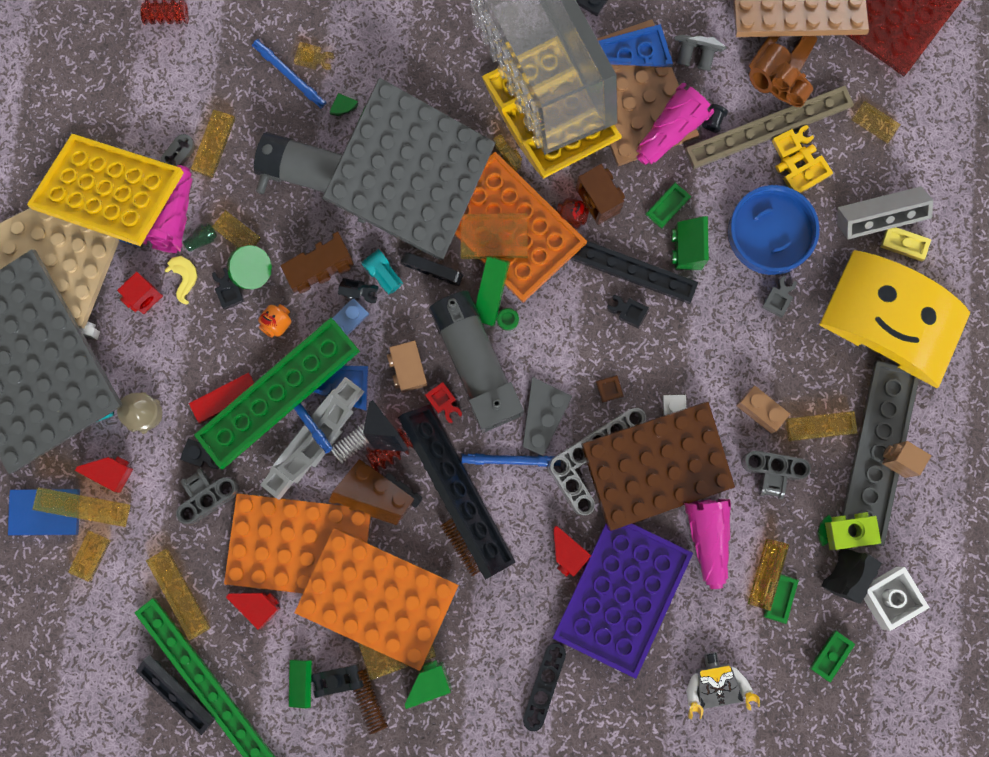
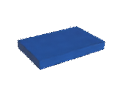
(26, 521)

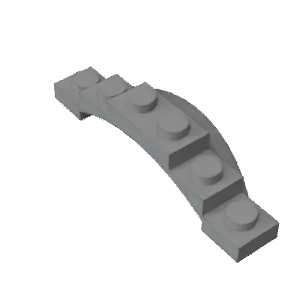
(303, 449)

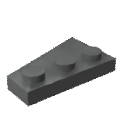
(543, 415)

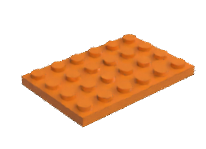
(550, 237)
(281, 540)
(376, 599)

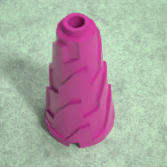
(680, 116)
(170, 225)
(711, 534)

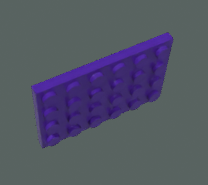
(623, 597)

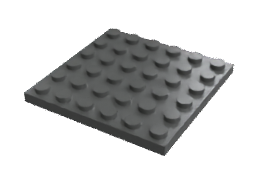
(409, 169)

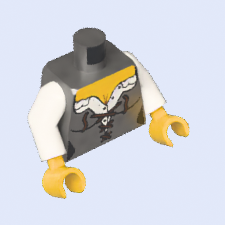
(717, 686)

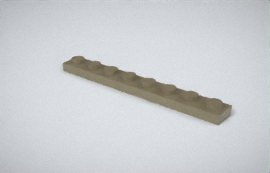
(768, 127)

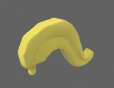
(189, 276)

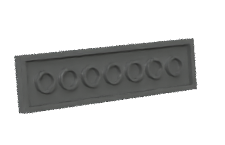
(883, 424)

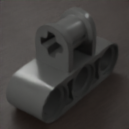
(771, 478)
(200, 486)

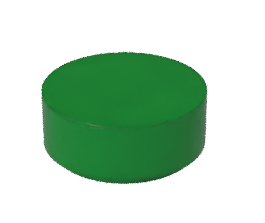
(507, 319)

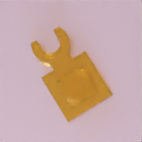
(310, 56)
(511, 156)

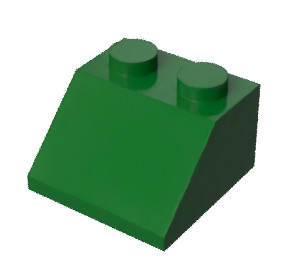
(690, 244)
(429, 685)

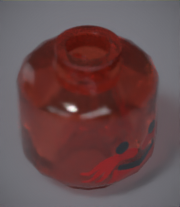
(574, 212)

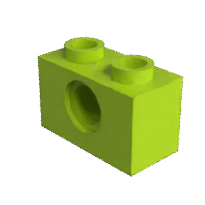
(866, 533)

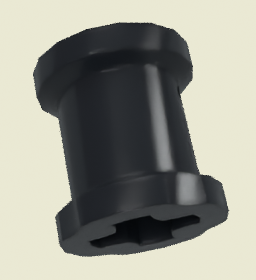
(715, 120)

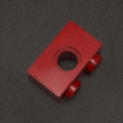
(139, 293)

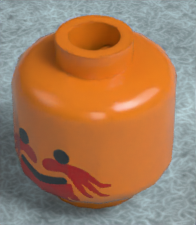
(274, 320)

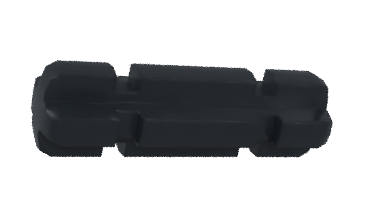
(417, 498)

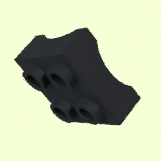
(852, 575)

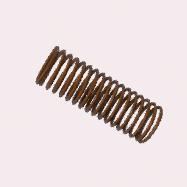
(461, 546)
(369, 689)

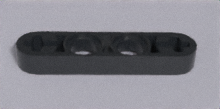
(547, 687)

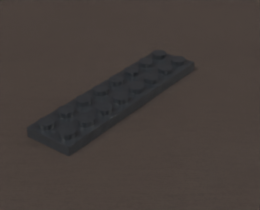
(457, 490)

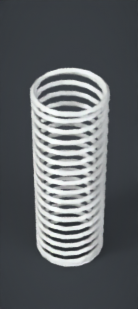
(335, 452)

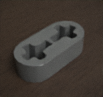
(175, 147)

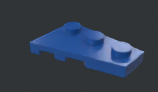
(638, 48)
(356, 374)

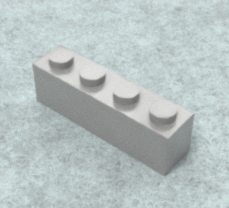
(884, 212)

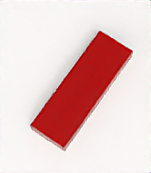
(217, 400)

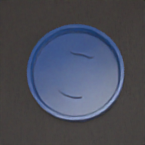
(773, 230)

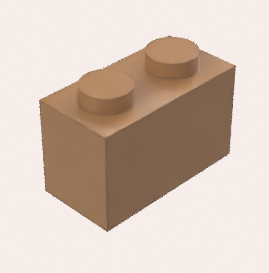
(407, 367)
(763, 409)
(905, 459)

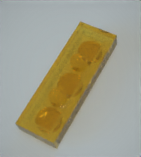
(213, 143)
(821, 426)
(768, 574)

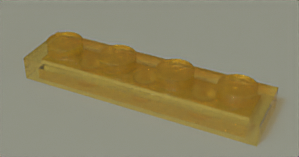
(81, 507)
(178, 594)

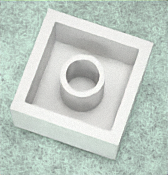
(894, 598)

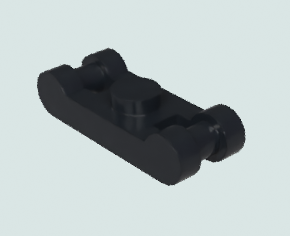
(337, 680)

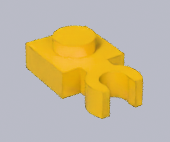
(789, 142)

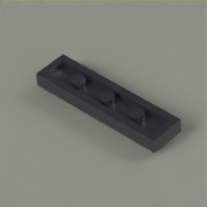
(175, 694)

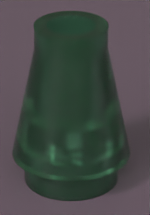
(201, 236)

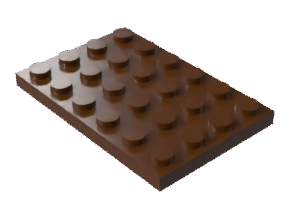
(658, 465)

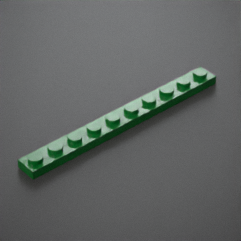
(202, 681)

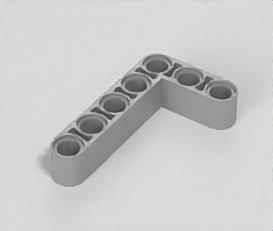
(571, 464)

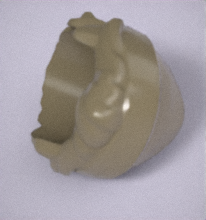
(140, 412)

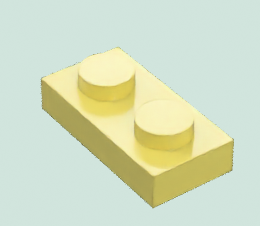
(906, 243)

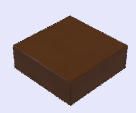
(609, 389)

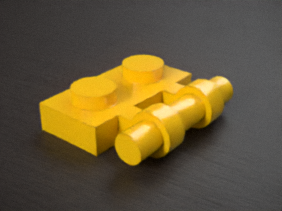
(808, 175)

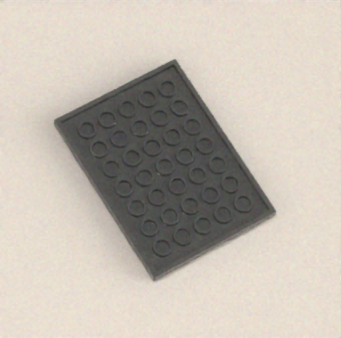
(46, 367)

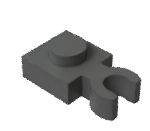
(778, 299)

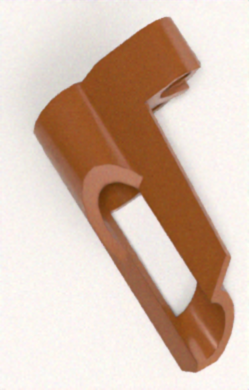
(779, 70)

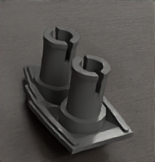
(708, 46)

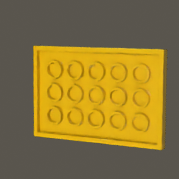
(106, 189)

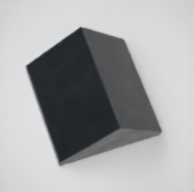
(381, 432)

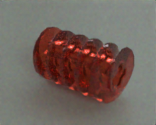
(164, 12)
(379, 457)

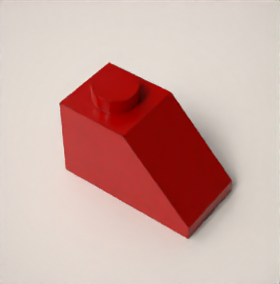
(107, 472)
(568, 553)
(255, 606)

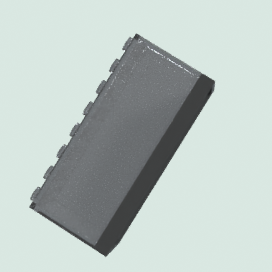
(550, 67)

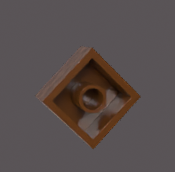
(600, 193)

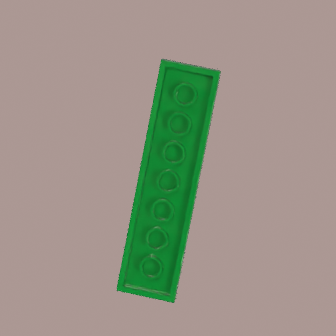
(276, 393)

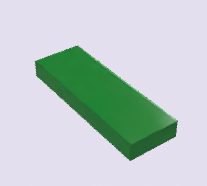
(491, 289)

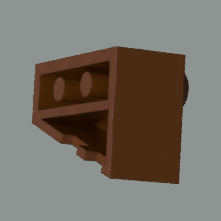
(317, 264)
(372, 493)

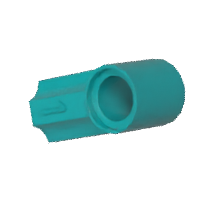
(380, 269)

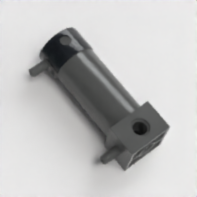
(293, 162)
(475, 361)

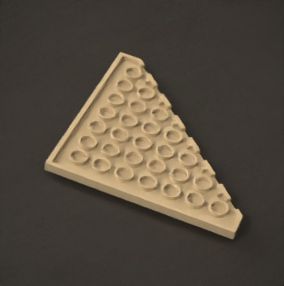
(71, 253)

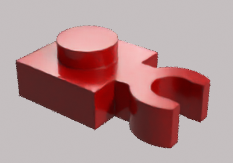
(441, 400)

